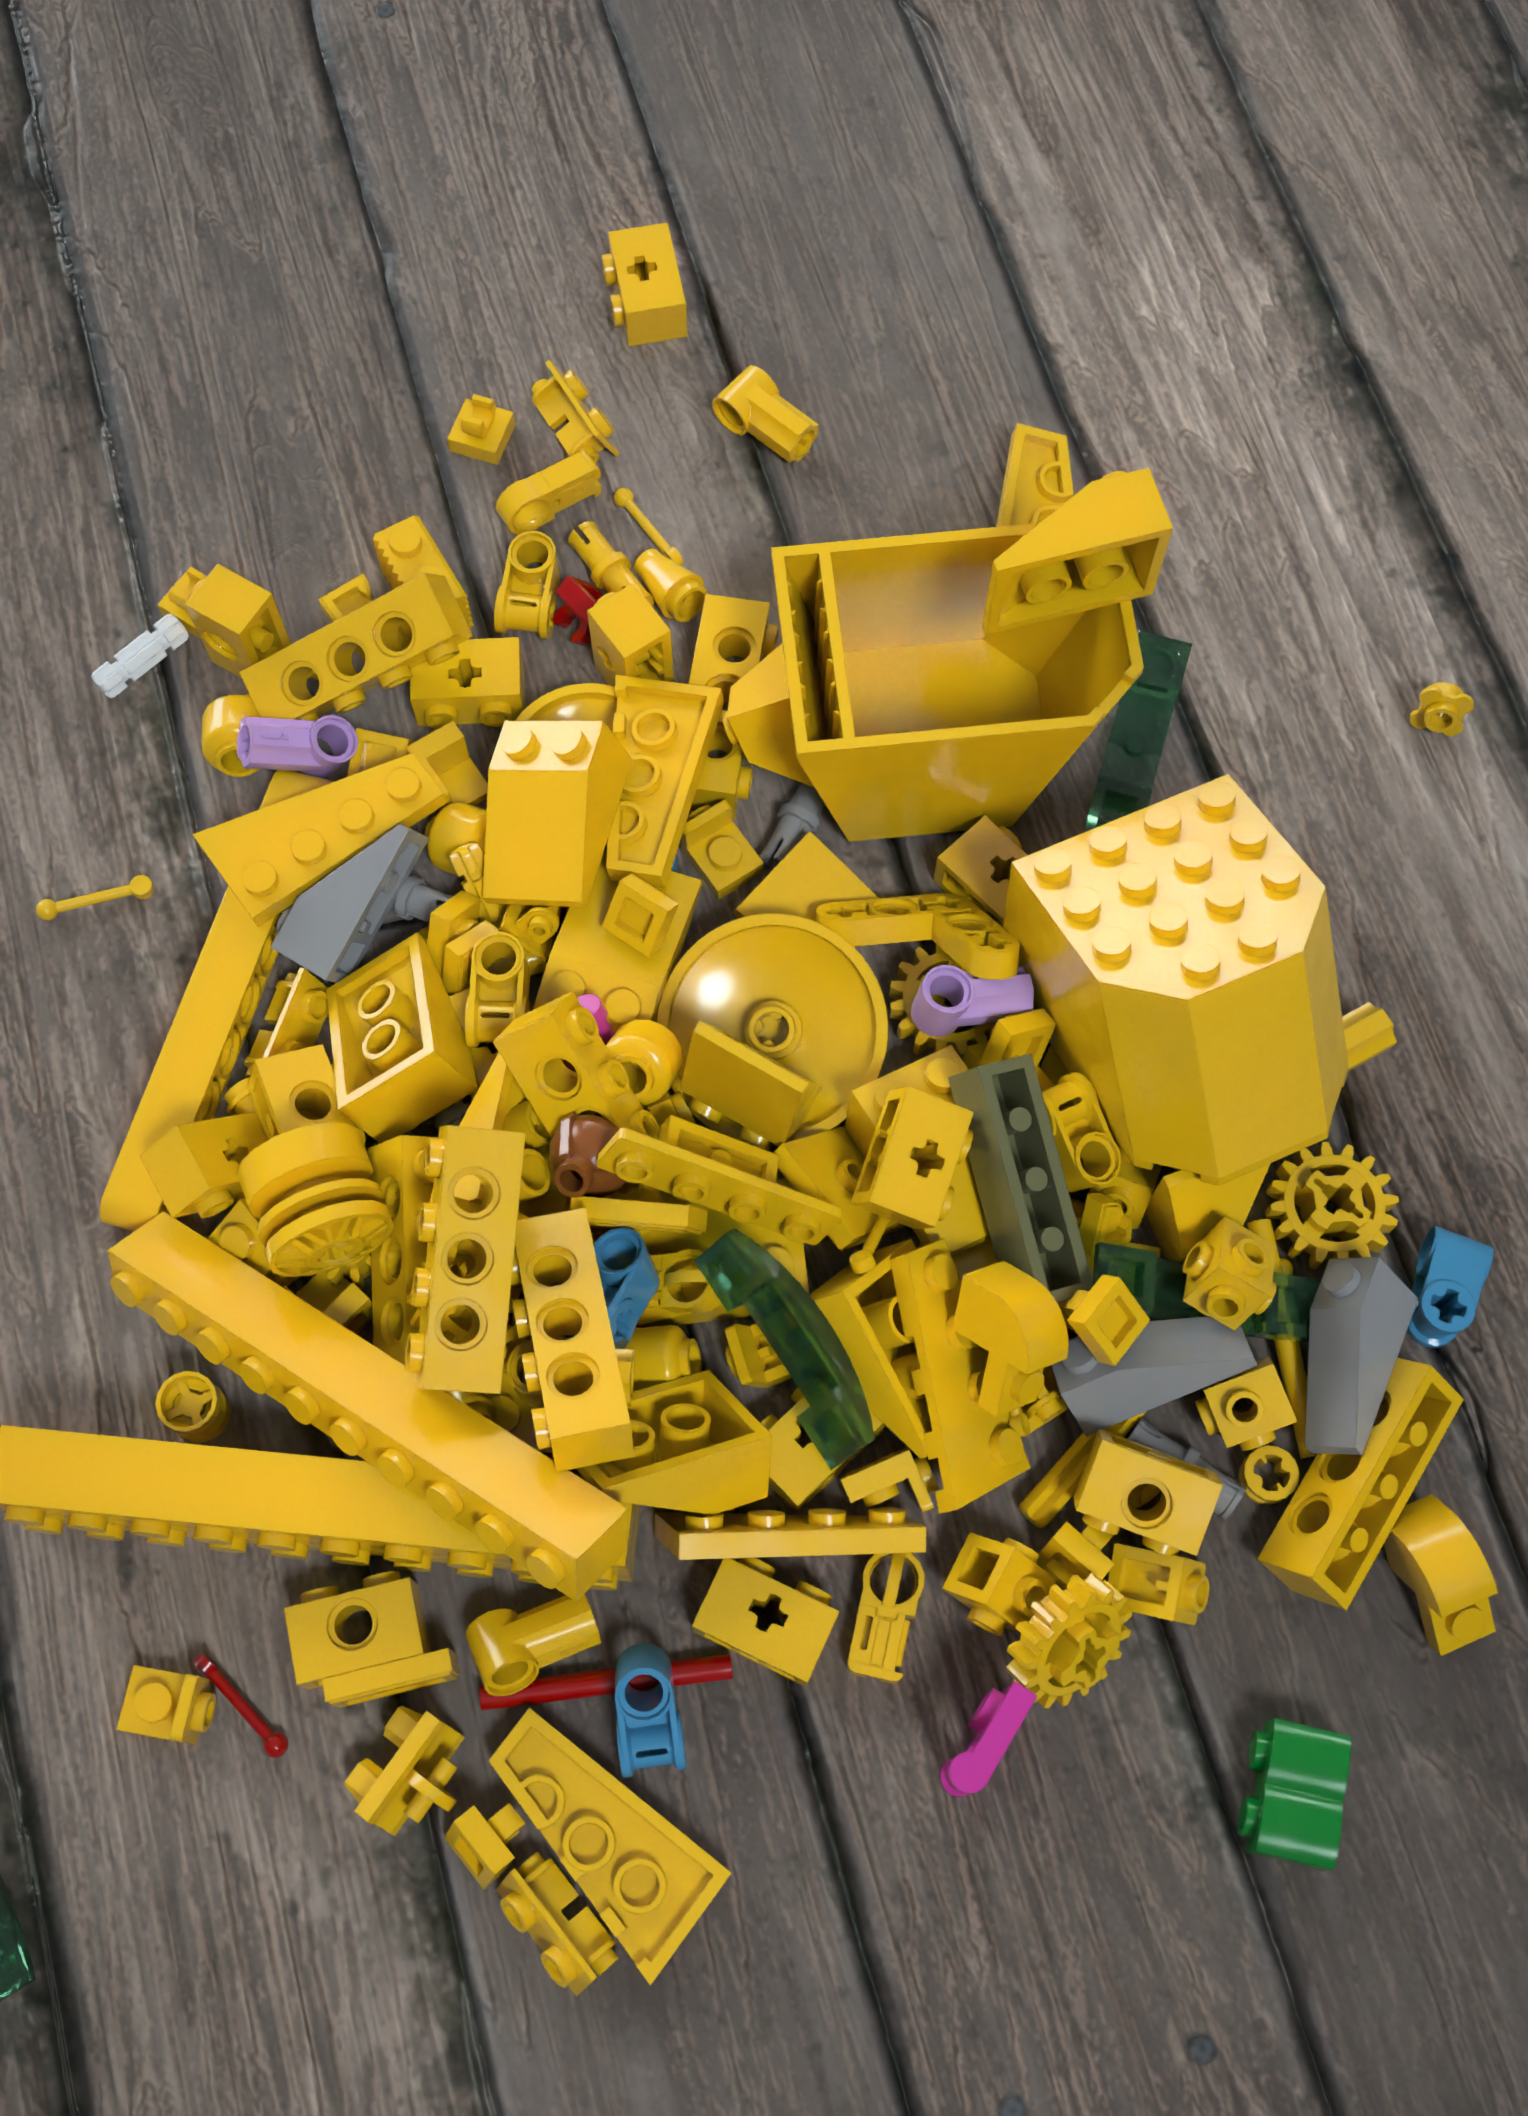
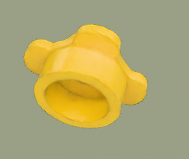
(1442, 709)

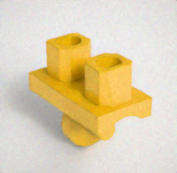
(412, 1777)

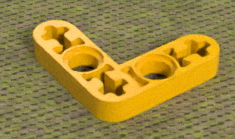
(947, 919)

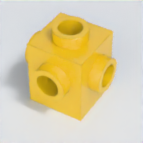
(1230, 1274)
(1256, 1423)
(997, 1582)

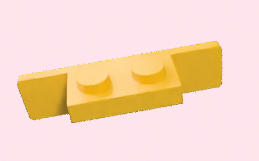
(721, 1175)

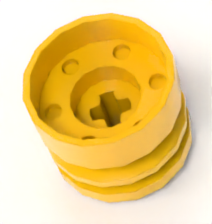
(314, 1199)

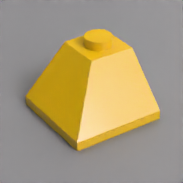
(762, 718)
(1188, 1209)

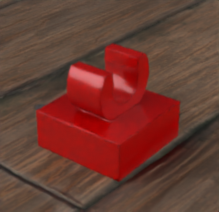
(579, 598)

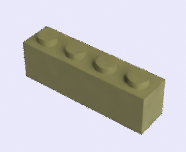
(1022, 1175)

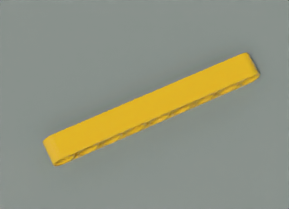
(202, 1038)

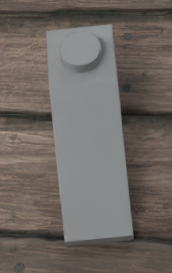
(342, 913)
(1353, 1347)
(1160, 1366)

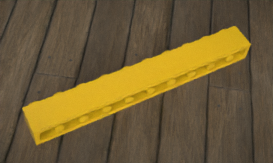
(371, 1407)

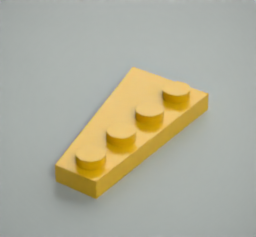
(618, 1849)

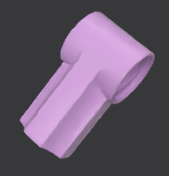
(294, 744)
(973, 999)

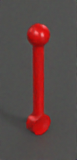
(274, 1743)

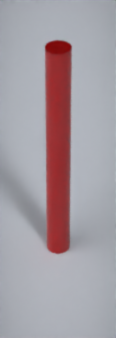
(602, 1682)

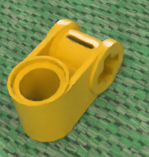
(528, 595)
(495, 998)
(1081, 1132)

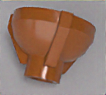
(577, 1148)

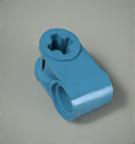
(1450, 1278)
(626, 1279)
(647, 1720)

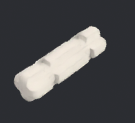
(140, 656)

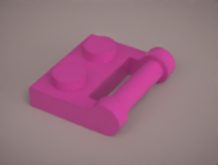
(996, 1724)

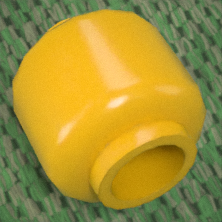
(221, 730)
(452, 828)
(649, 1057)
(663, 1355)

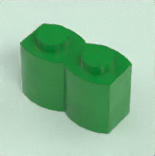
(1296, 1794)

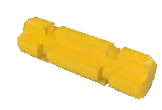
(469, 862)

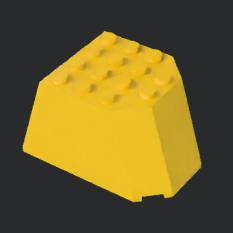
(906, 701)
(1188, 980)

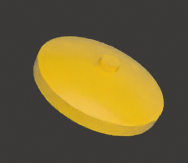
(790, 995)

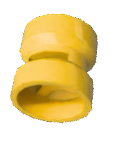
(184, 1398)

